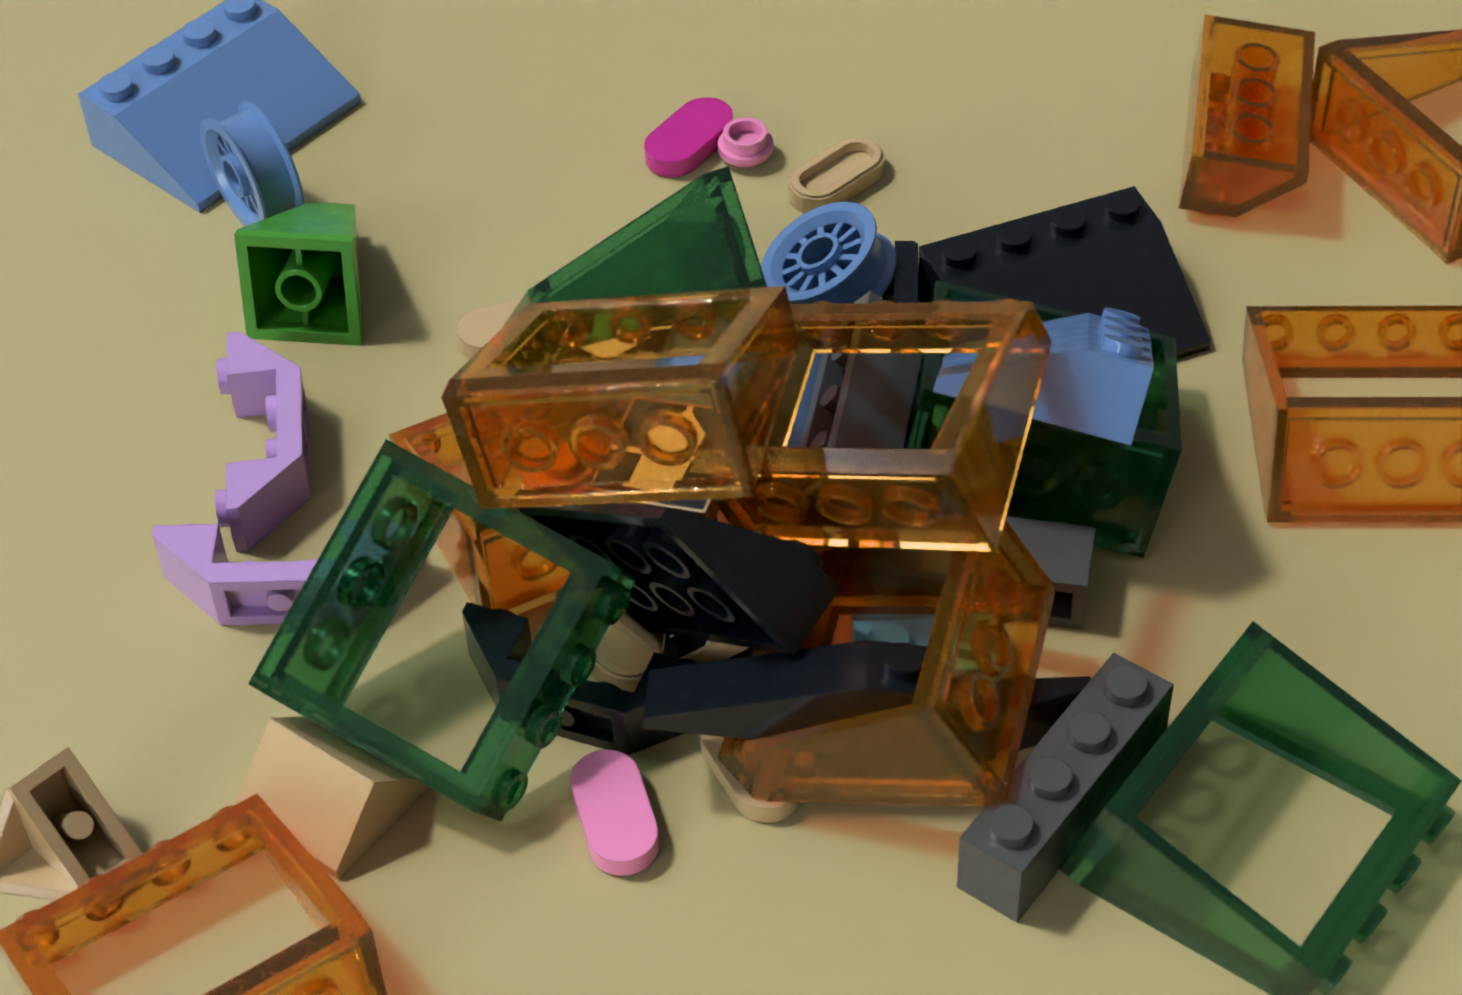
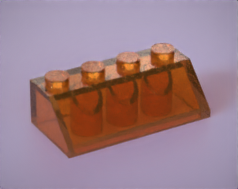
(1247, 116)

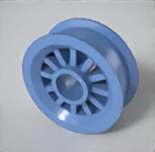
(251, 164)
(831, 256)

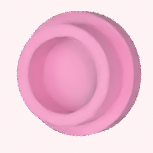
(745, 142)

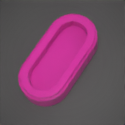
(687, 137)

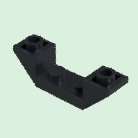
(596, 711)

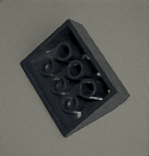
(1077, 261)
(703, 574)

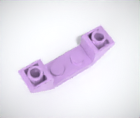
(269, 489)
(227, 591)

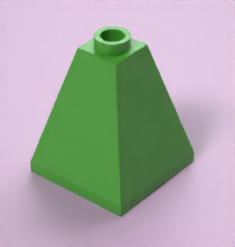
(302, 275)

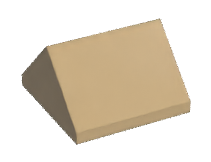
(327, 790)

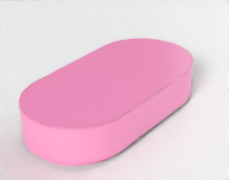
(614, 812)

